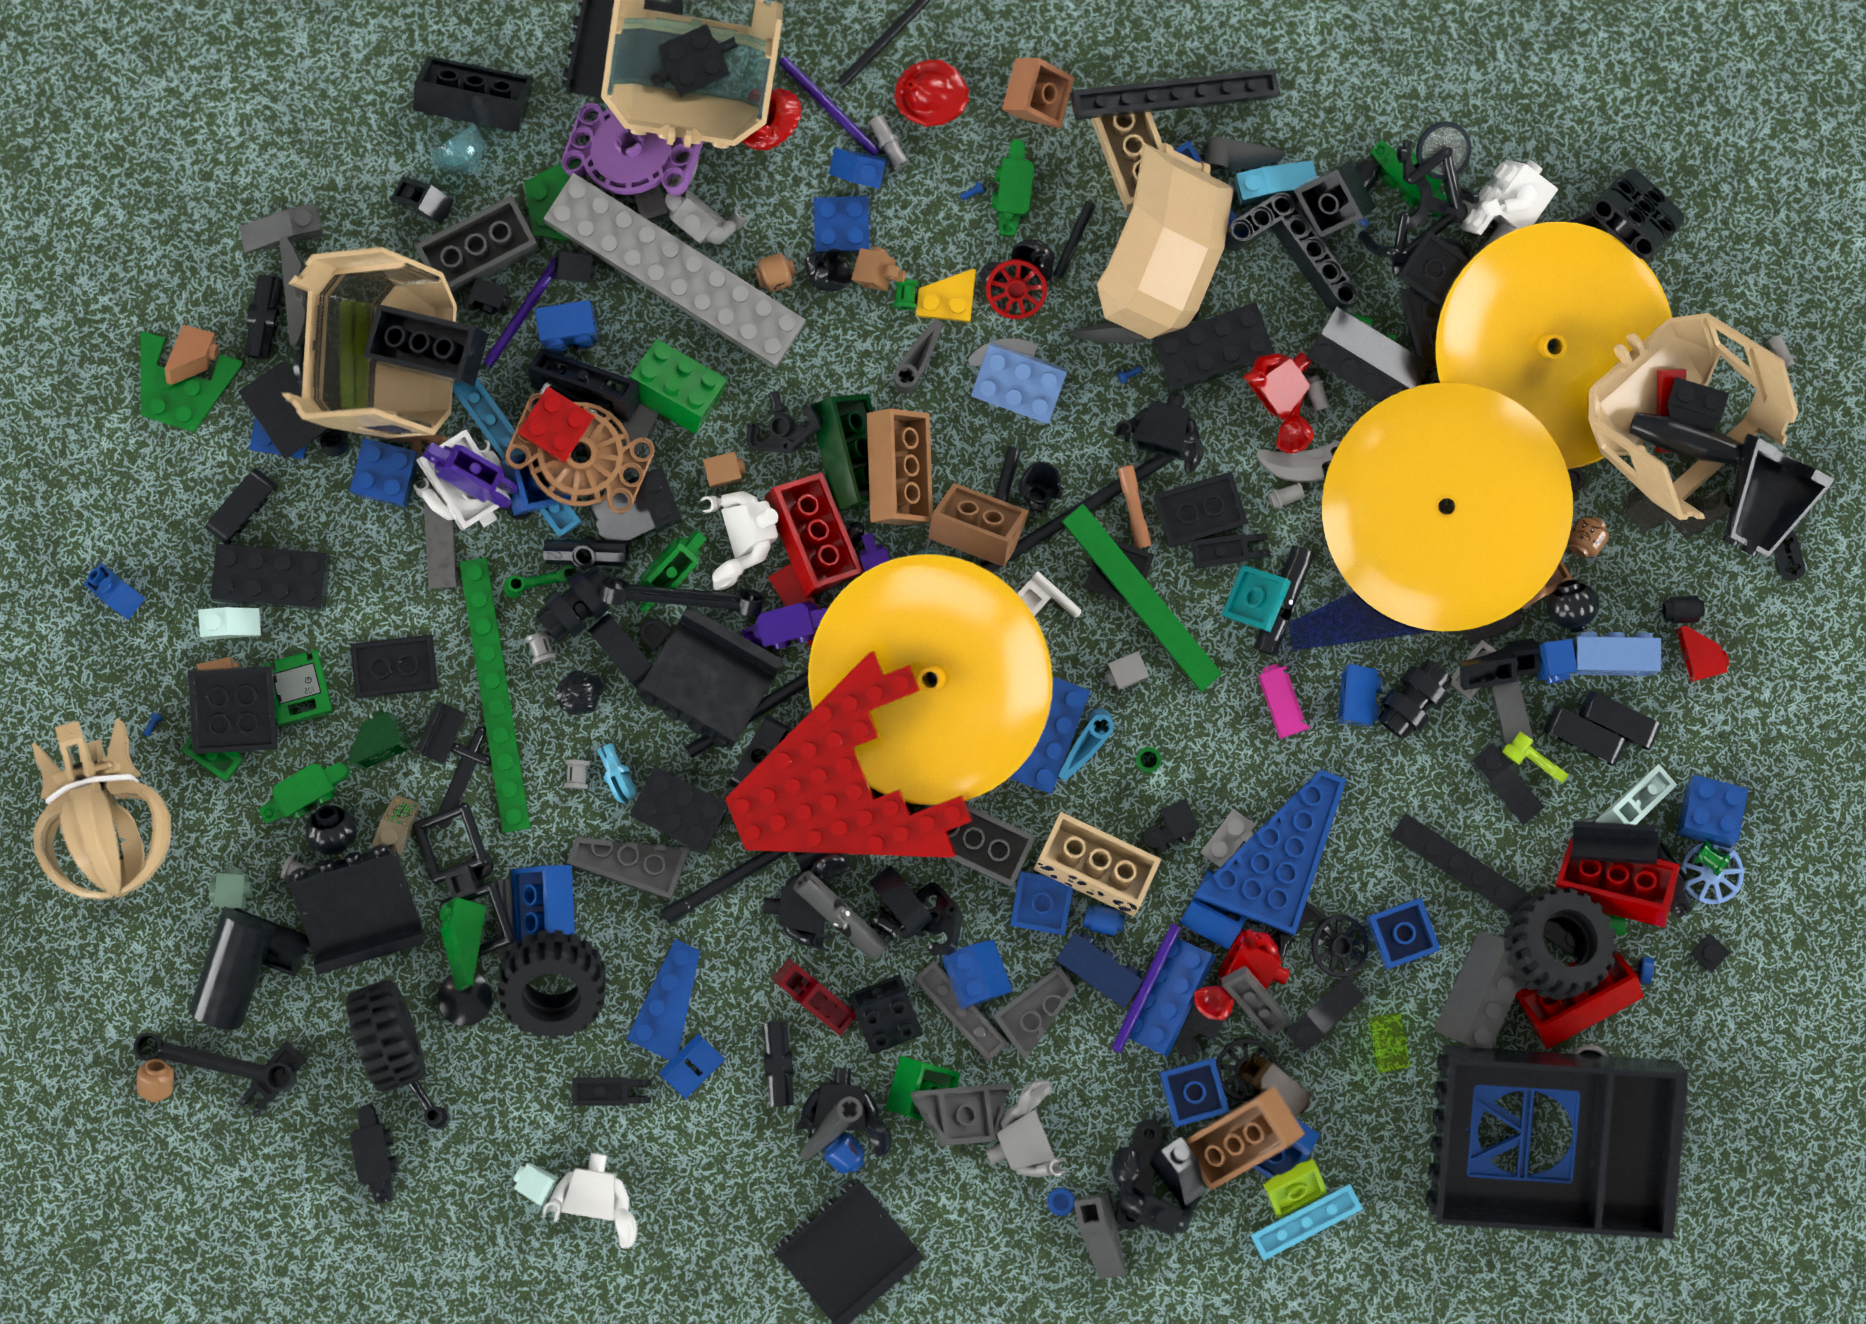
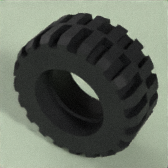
(1586, 925)
(544, 1012)
(385, 1036)

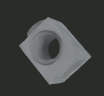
(1126, 671)

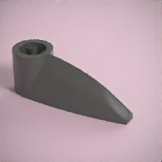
(1235, 154)
(1108, 332)
(917, 358)
(831, 1127)

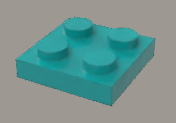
(1256, 598)

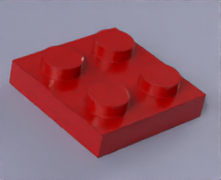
(556, 424)

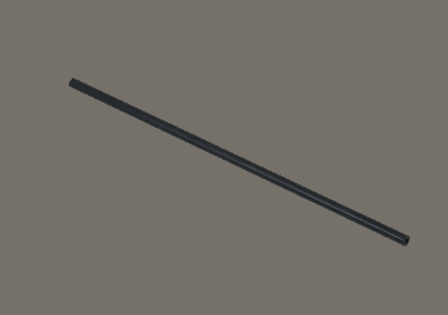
(1023, 545)

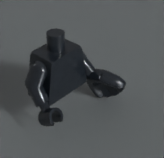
(1165, 431)
(797, 916)
(826, 1097)
(1144, 1206)

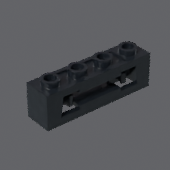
(586, 382)

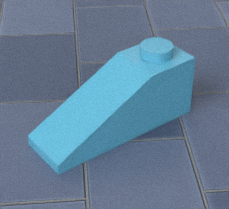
(1267, 181)

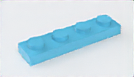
(1306, 1222)

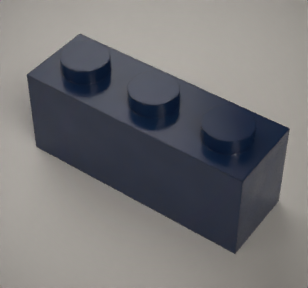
(1100, 969)

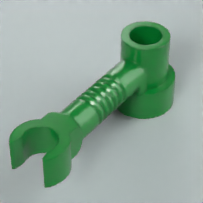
(530, 582)

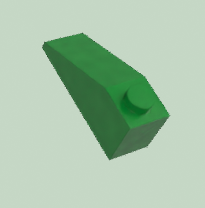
(461, 936)

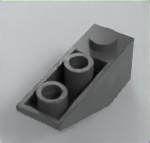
(1101, 1234)

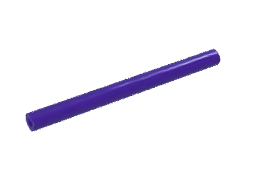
(829, 106)
(520, 315)
(1146, 988)

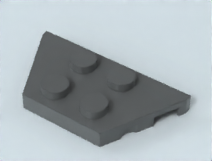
(963, 1113)

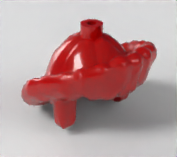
(931, 93)
(782, 119)

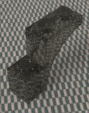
(1650, 515)

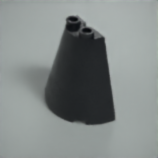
(1770, 497)

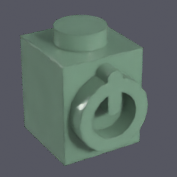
(230, 889)

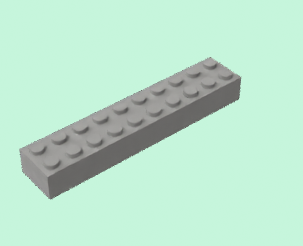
(674, 271)

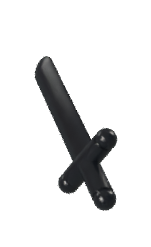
(464, 770)

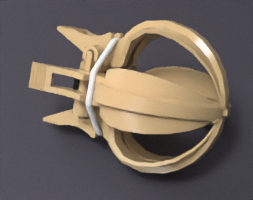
(87, 804)

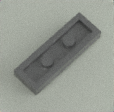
(1256, 1001)

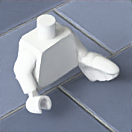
(750, 532)
(595, 1195)

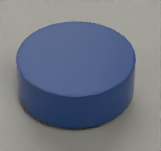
(1645, 970)
(1060, 1201)

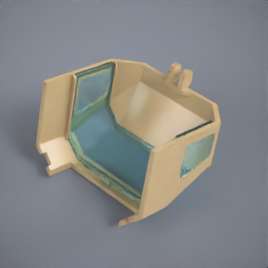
(716, 113)

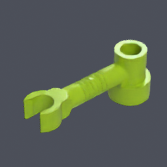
(1521, 748)

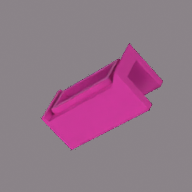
(1282, 701)

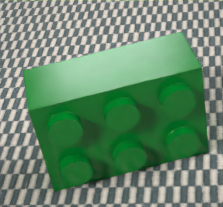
(677, 386)

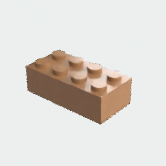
(899, 467)
(1244, 1137)

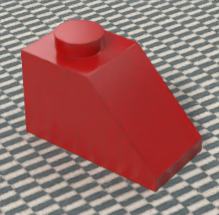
(1701, 655)

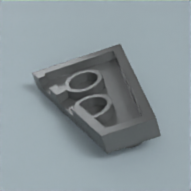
(1034, 1010)

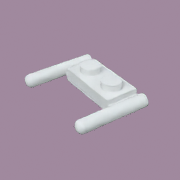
(1040, 591)

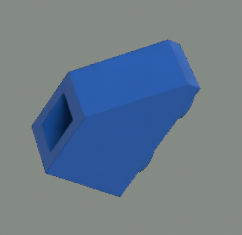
(114, 591)

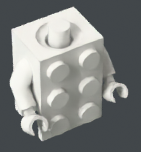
(1512, 199)
(451, 501)

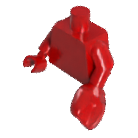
(1282, 389)
(1249, 949)

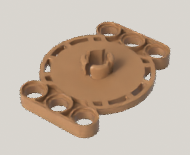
(602, 470)

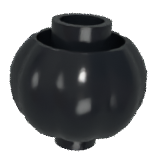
(1573, 605)
(330, 830)

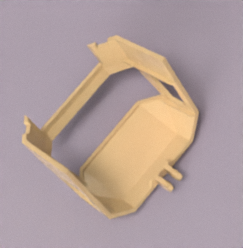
(1632, 387)

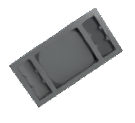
(295, 297)

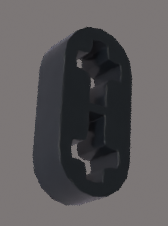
(1795, 556)

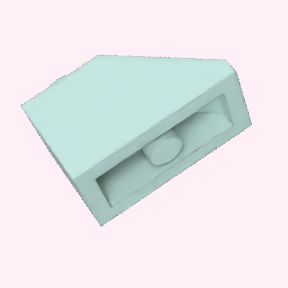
(229, 623)
(535, 1183)

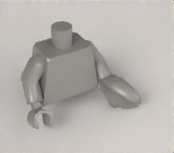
(697, 217)
(1023, 1136)

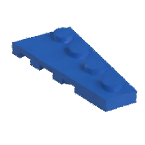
(664, 1012)

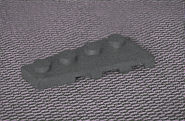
(636, 865)

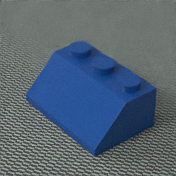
(542, 900)

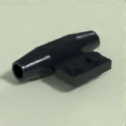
(1690, 424)

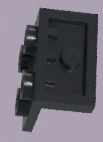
(885, 1014)

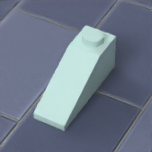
(1639, 799)

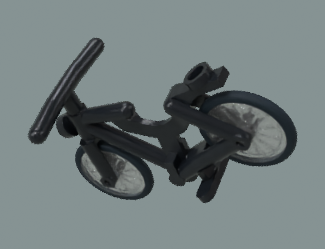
(1441, 154)

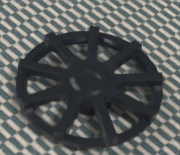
(1339, 945)
(1239, 1065)

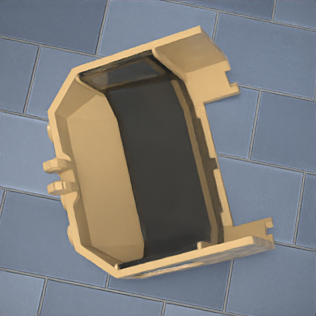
(338, 382)

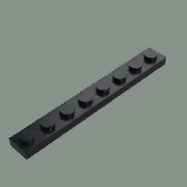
(1174, 94)
(1474, 875)

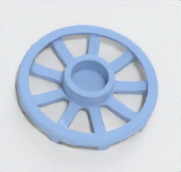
(1711, 879)

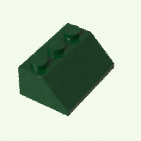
(379, 740)

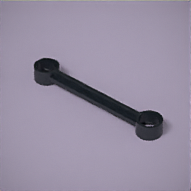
(618, 591)
(215, 1062)

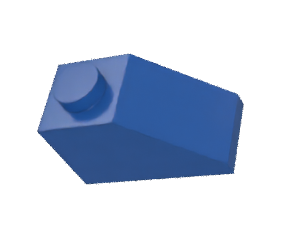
(858, 167)

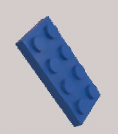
(1048, 756)
(1171, 997)

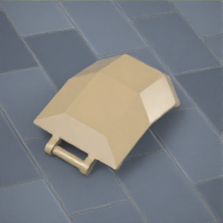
(1166, 244)

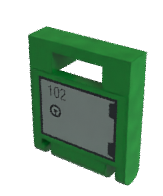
(297, 682)

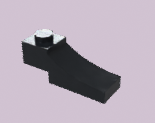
(1501, 666)
(1506, 783)
(1324, 1014)

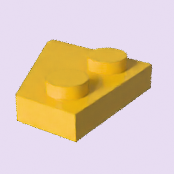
(948, 298)

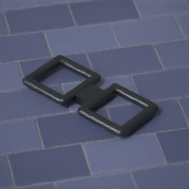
(462, 877)

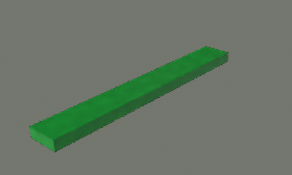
(1141, 597)

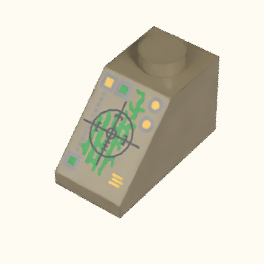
(397, 823)

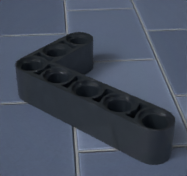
(1296, 246)

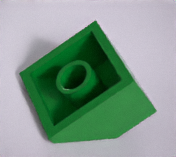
(917, 1076)

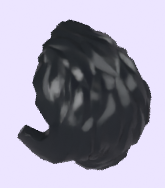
(1036, 253)
(819, 267)
(1040, 485)
(579, 692)

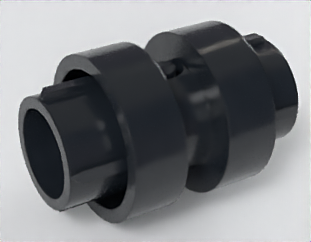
(559, 614)
(1422, 689)

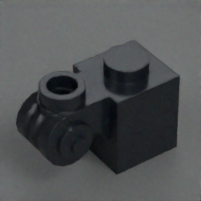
(1178, 823)
(1194, 1025)

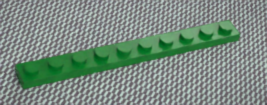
(495, 695)

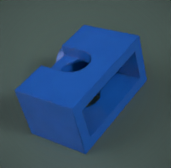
(1556, 661)

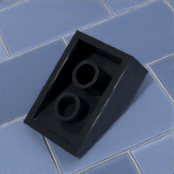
(651, 511)

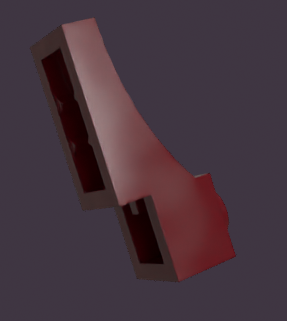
(814, 996)

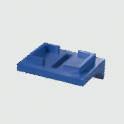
(681, 1075)

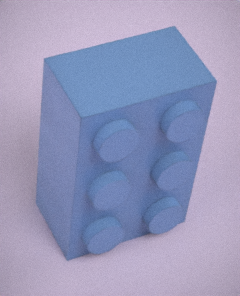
(1019, 382)
(1617, 654)

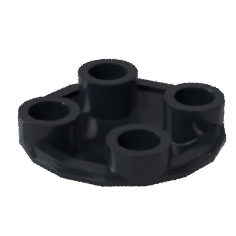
(465, 1006)

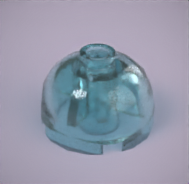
(460, 151)

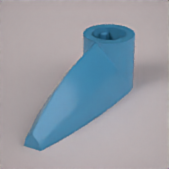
(1088, 742)

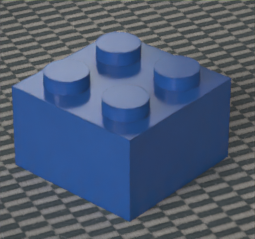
(567, 326)
(385, 473)
(1712, 811)
(1402, 933)
(1193, 1092)

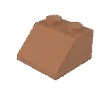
(1038, 92)

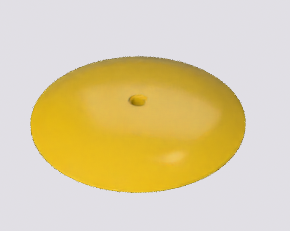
(1540, 287)
(1506, 519)
(988, 667)

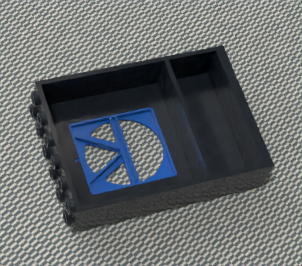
(1621, 1154)

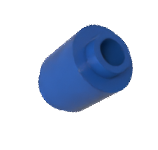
(1103, 919)

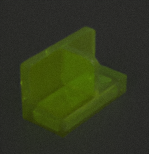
(1389, 1042)

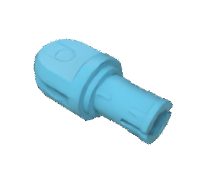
(616, 774)

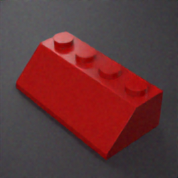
(814, 534)
(1623, 889)
(1561, 1019)

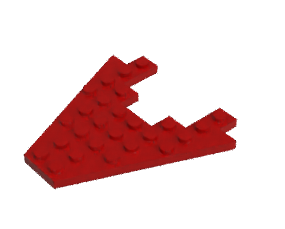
(816, 794)

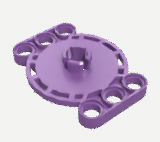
(631, 172)

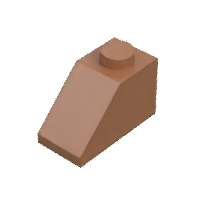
(190, 354)

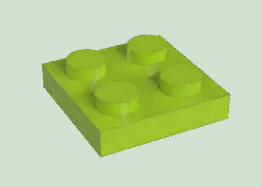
(1295, 1188)

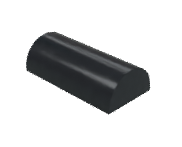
(231, 970)

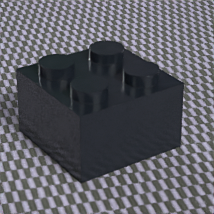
(1335, 198)

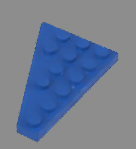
(1277, 864)

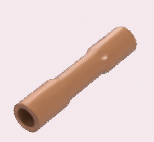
(1130, 490)

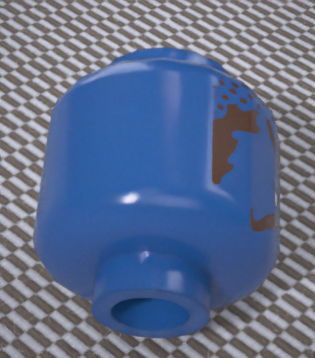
(845, 1153)

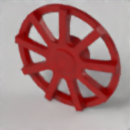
(1016, 288)

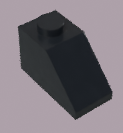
(422, 199)
(1180, 1171)

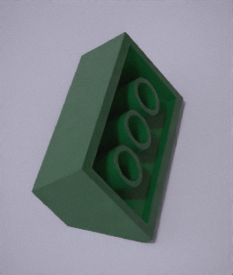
(845, 448)

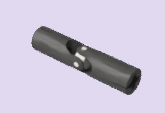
(843, 918)

